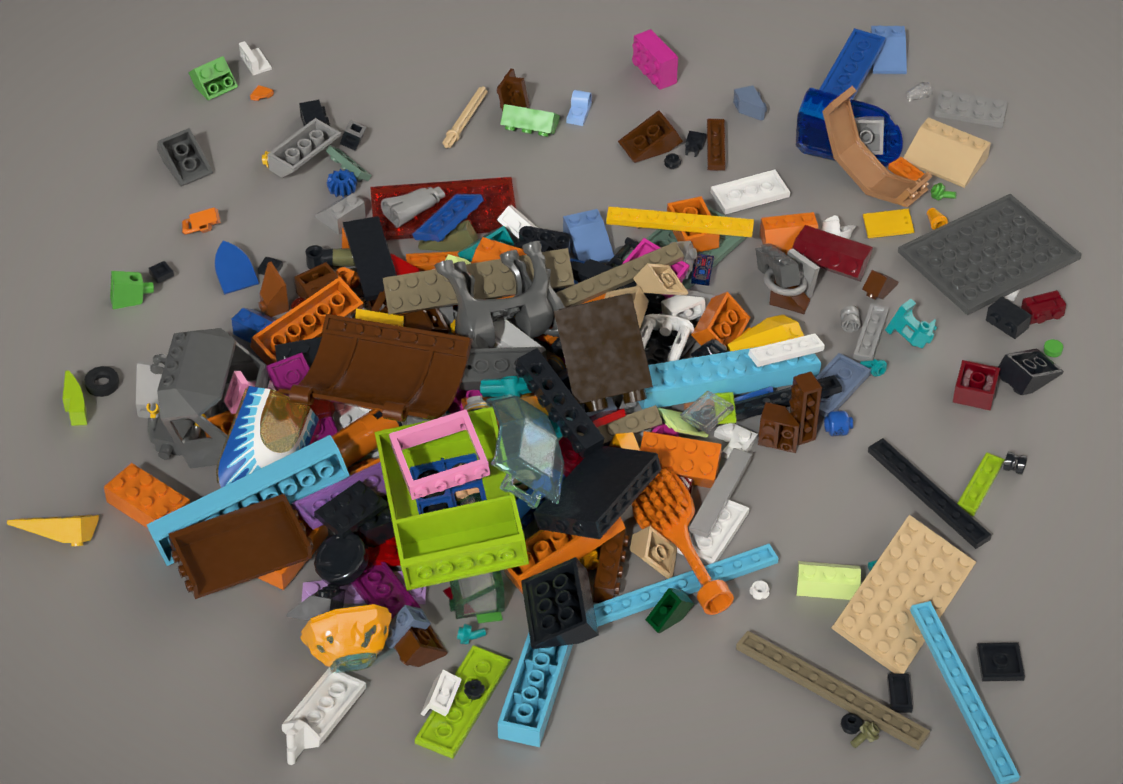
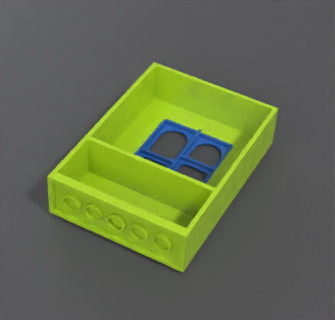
(457, 539)

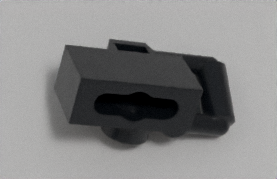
(709, 348)

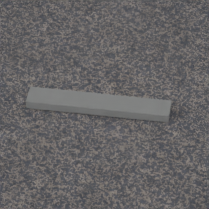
(720, 493)

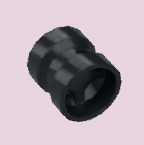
(1010, 462)

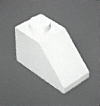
(684, 306)

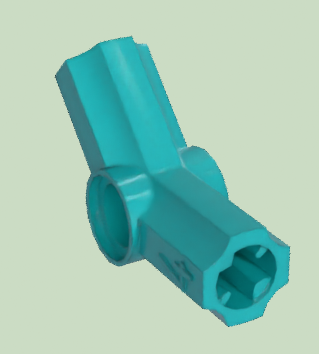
(504, 386)

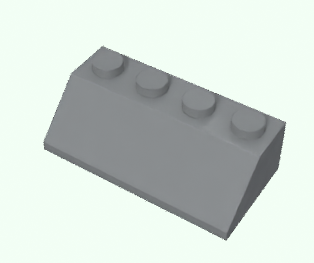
(301, 147)

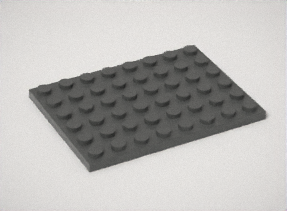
(989, 253)

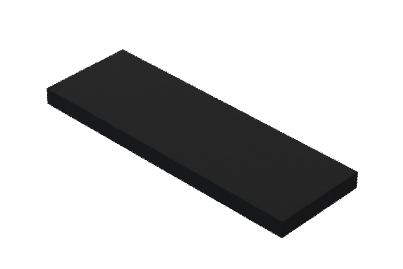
(369, 254)

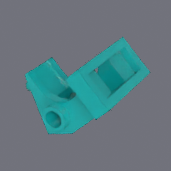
(903, 317)

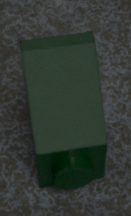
(669, 610)

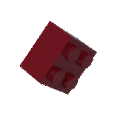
(976, 385)

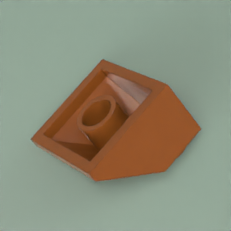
(273, 293)

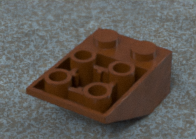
(314, 280)

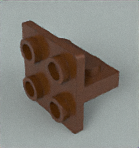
(513, 91)

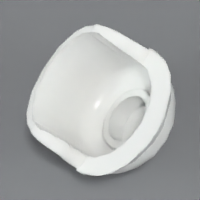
(833, 226)

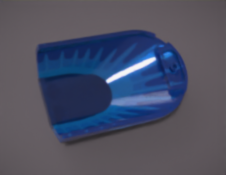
(813, 135)

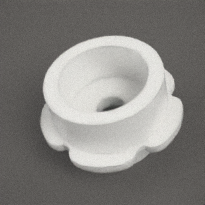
(759, 586)

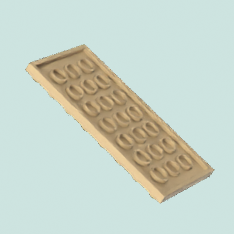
(910, 571)

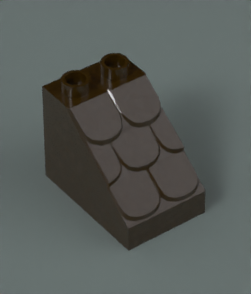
(604, 351)

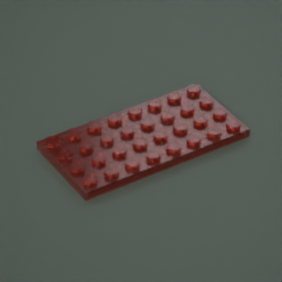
(495, 192)

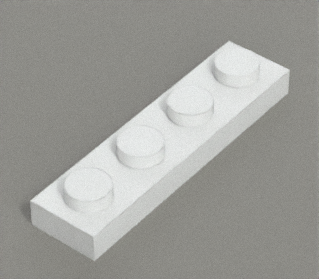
(786, 350)

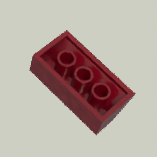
(833, 252)

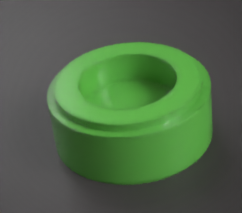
(1053, 348)

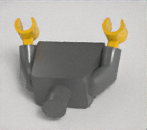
(162, 439)

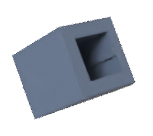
(749, 102)

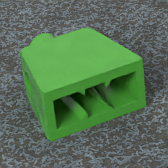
(128, 289)

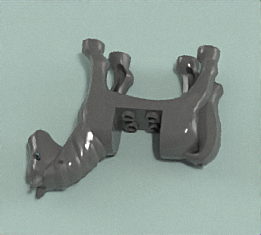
(531, 305)

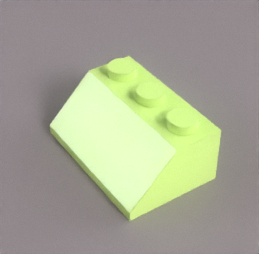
(827, 580)

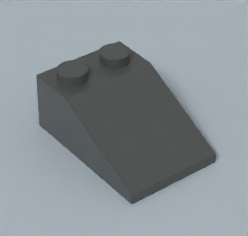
(184, 157)

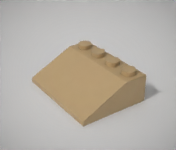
(947, 152)

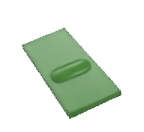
(489, 617)

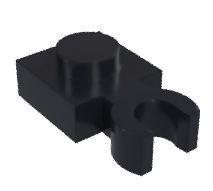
(694, 142)

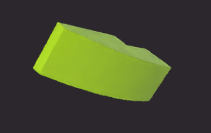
(74, 400)

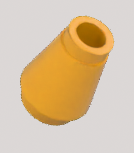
(936, 218)

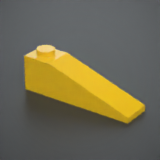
(65, 529)

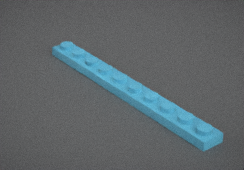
(650, 595)
(964, 693)

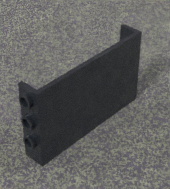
(598, 492)

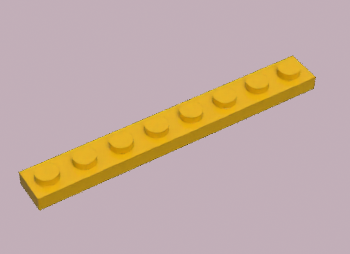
(680, 221)

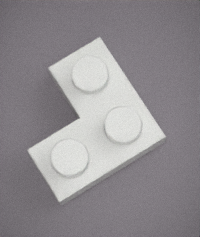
(736, 437)

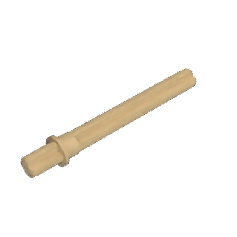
(453, 134)

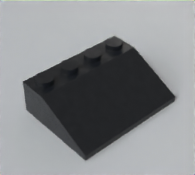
(559, 606)

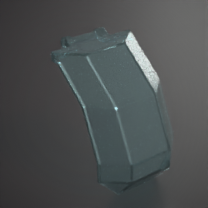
(527, 450)

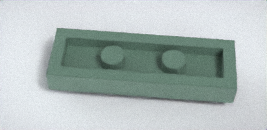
(347, 163)

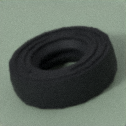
(101, 390)

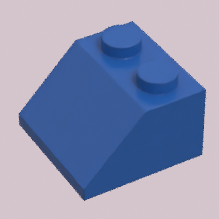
(249, 322)

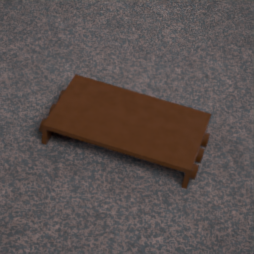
(240, 546)

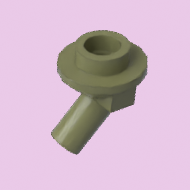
(868, 731)

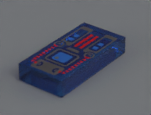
(702, 269)

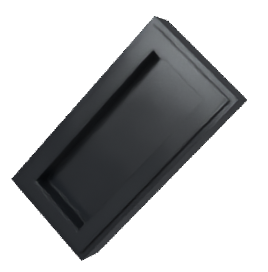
(900, 693)

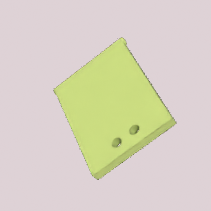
(674, 421)

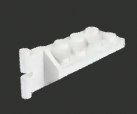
(320, 712)

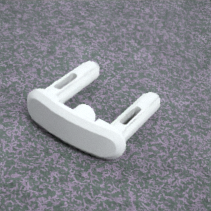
(667, 324)

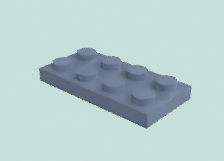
(850, 376)

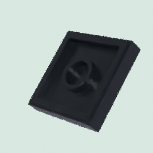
(1000, 661)

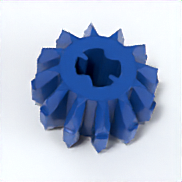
(341, 183)

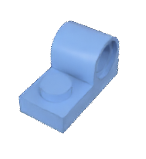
(580, 106)

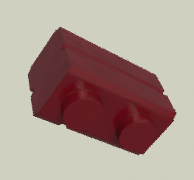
(1044, 307)

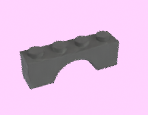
(783, 267)

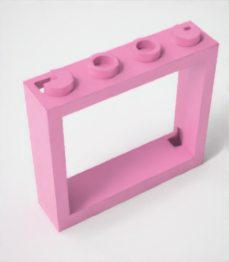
(430, 431)

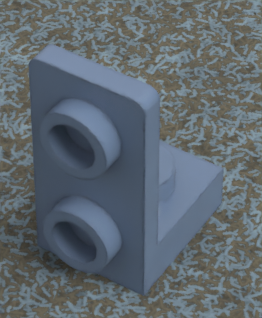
(403, 621)

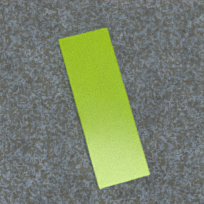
(449, 732)

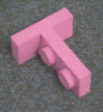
(236, 389)

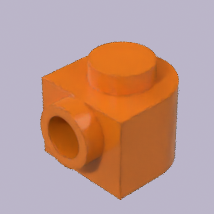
(348, 276)

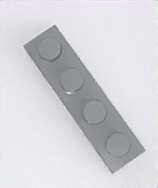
(871, 332)

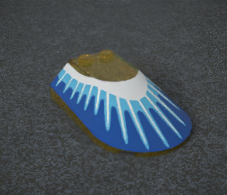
(263, 432)

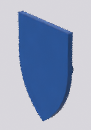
(233, 268)

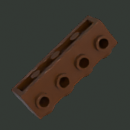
(805, 405)
(610, 567)

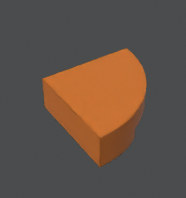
(261, 92)

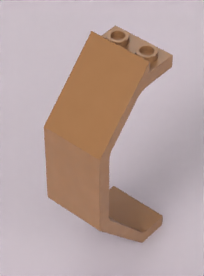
(860, 161)

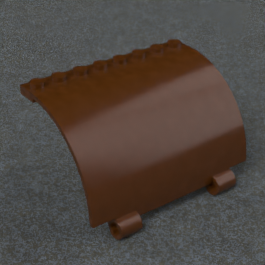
(384, 369)

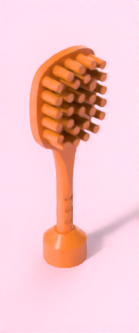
(668, 510)

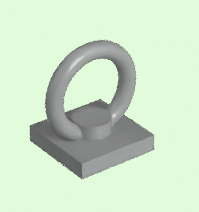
(807, 272)

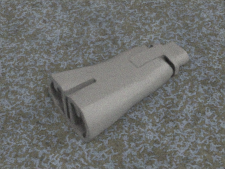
(406, 207)

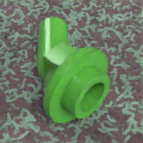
(938, 192)

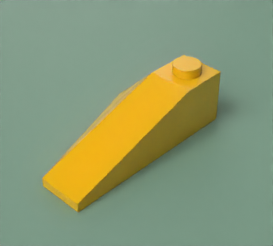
(767, 332)

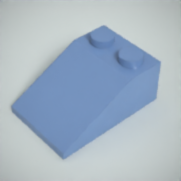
(893, 53)
(588, 236)

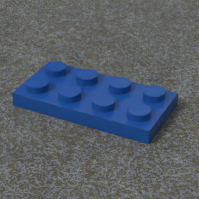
(448, 217)

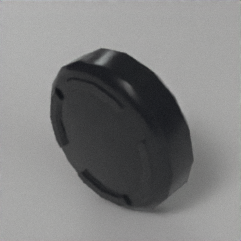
(341, 560)

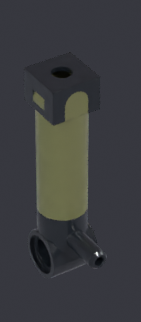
(333, 257)

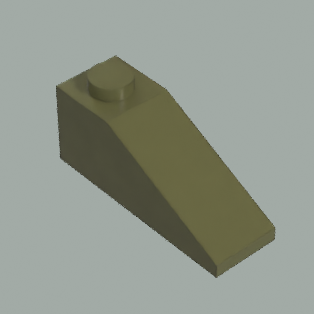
(455, 240)

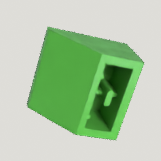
(213, 78)

